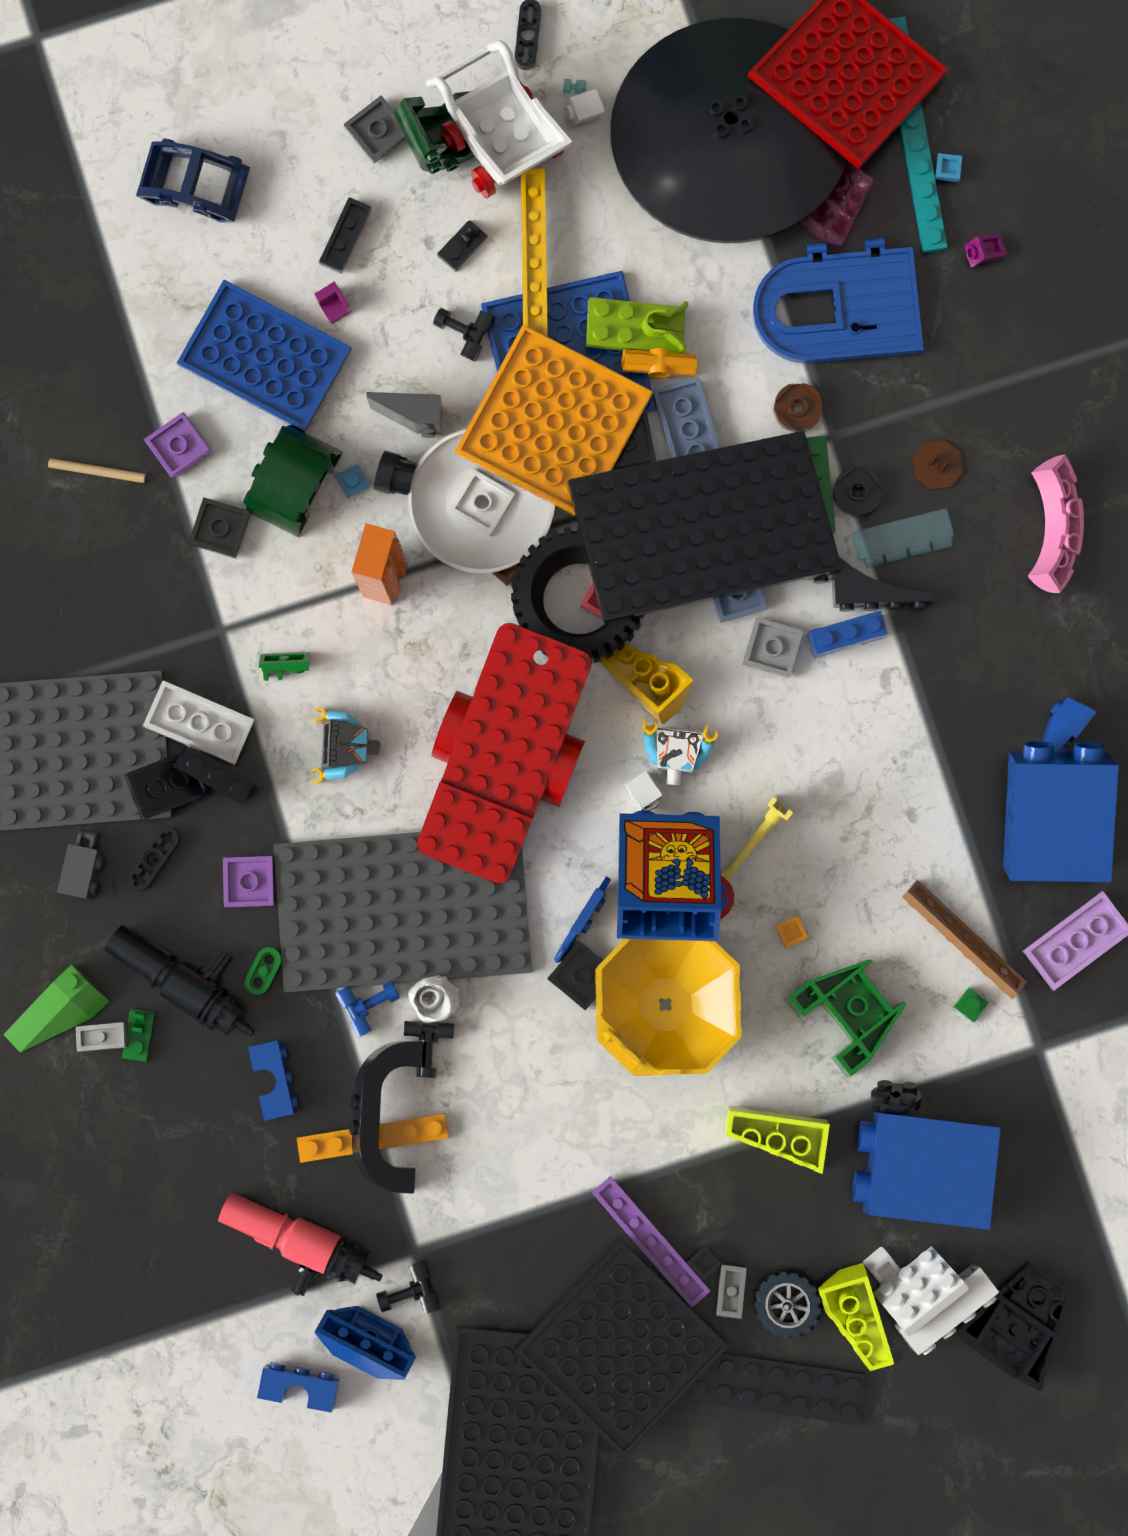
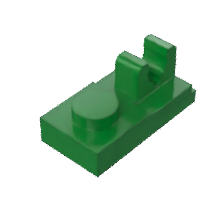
(280, 662)
(139, 1035)

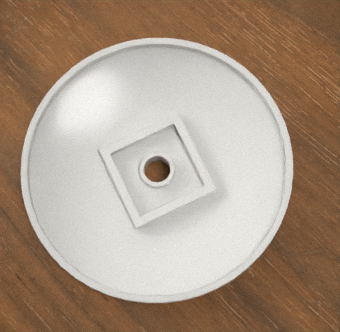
(459, 532)

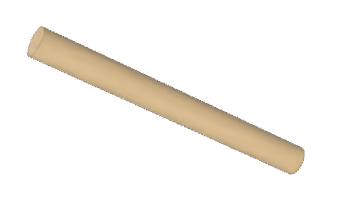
(97, 470)

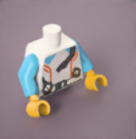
(677, 750)

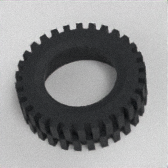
(529, 591)

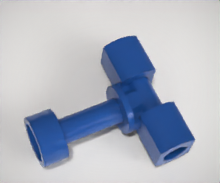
(359, 1009)

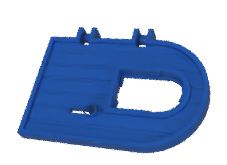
(865, 295)

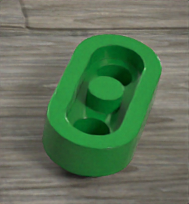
(262, 970)

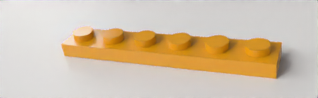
(390, 1135)

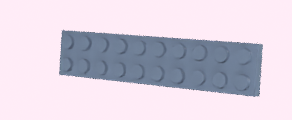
(690, 431)

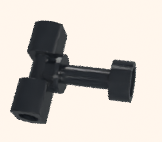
(471, 333)
(428, 1035)
(418, 1289)

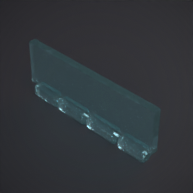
(900, 535)

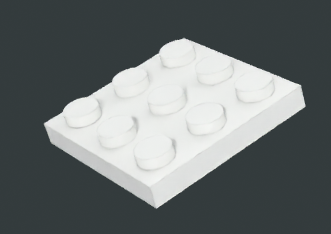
(920, 1291)

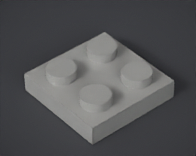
(772, 647)

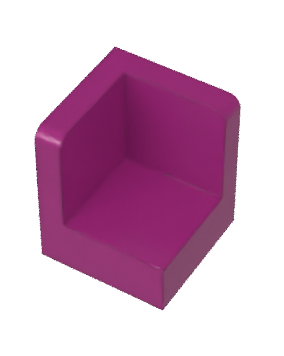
(332, 302)

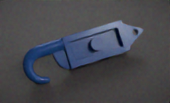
(583, 921)

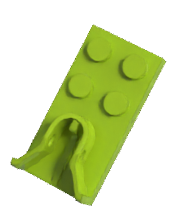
(635, 325)

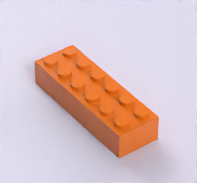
(379, 564)

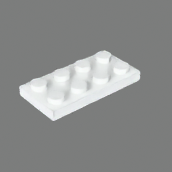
(198, 722)

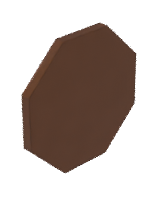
(937, 465)

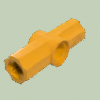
(659, 363)

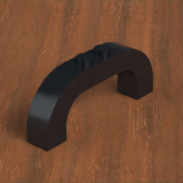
(366, 1115)

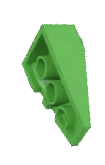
(59, 1008)

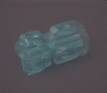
(580, 86)

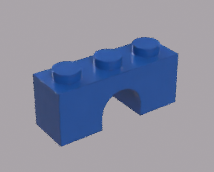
(847, 633)
(272, 1057)
(320, 1388)

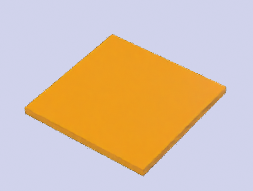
(552, 418)

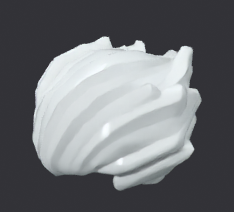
(434, 998)

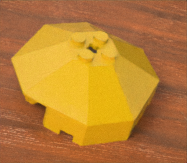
(703, 1012)

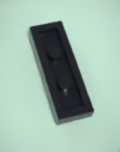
(345, 235)

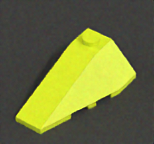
(853, 1309)

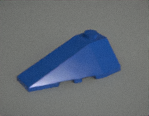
(1066, 723)

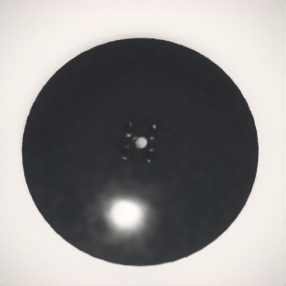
(696, 168)

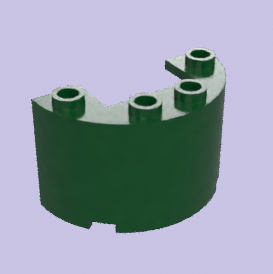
(424, 134)
(290, 478)

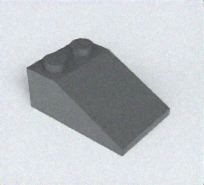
(414, 411)

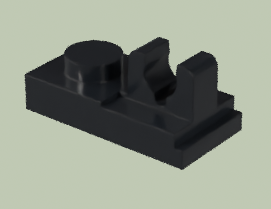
(462, 245)

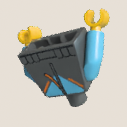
(343, 745)

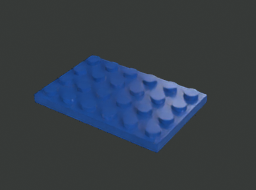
(264, 355)

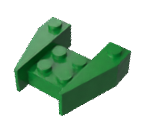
(854, 1007)

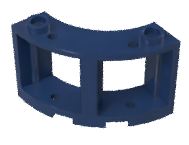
(157, 167)

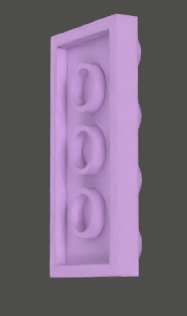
(1077, 940)

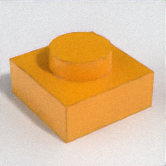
(791, 931)

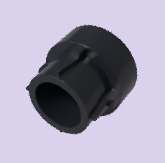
(394, 474)

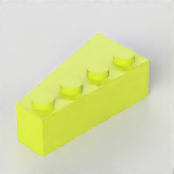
(781, 1134)

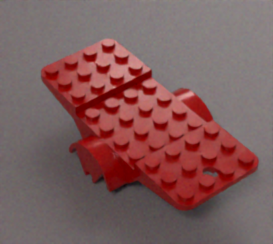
(504, 753)

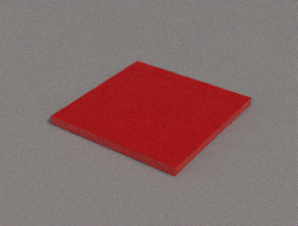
(848, 75)

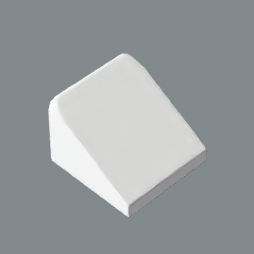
(881, 1265)

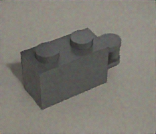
(81, 867)

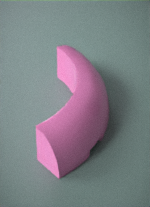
(1062, 524)

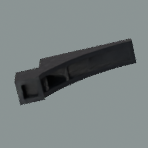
(856, 589)

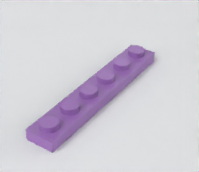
(651, 1241)

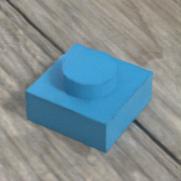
(948, 167)
(352, 481)

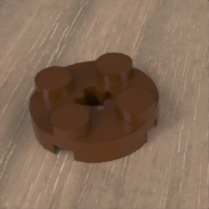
(784, 409)

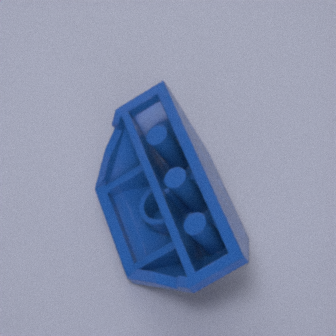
(366, 1342)

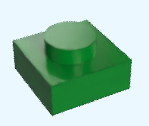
(971, 1004)

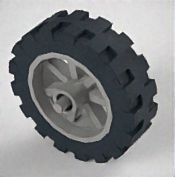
(765, 1308)

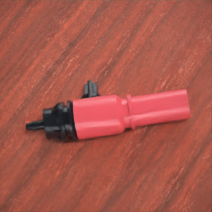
(299, 1241)

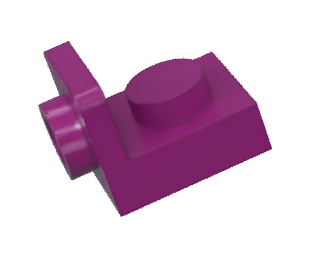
(985, 248)

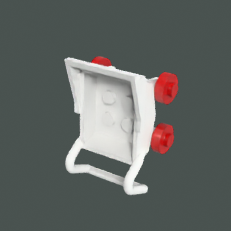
(499, 123)

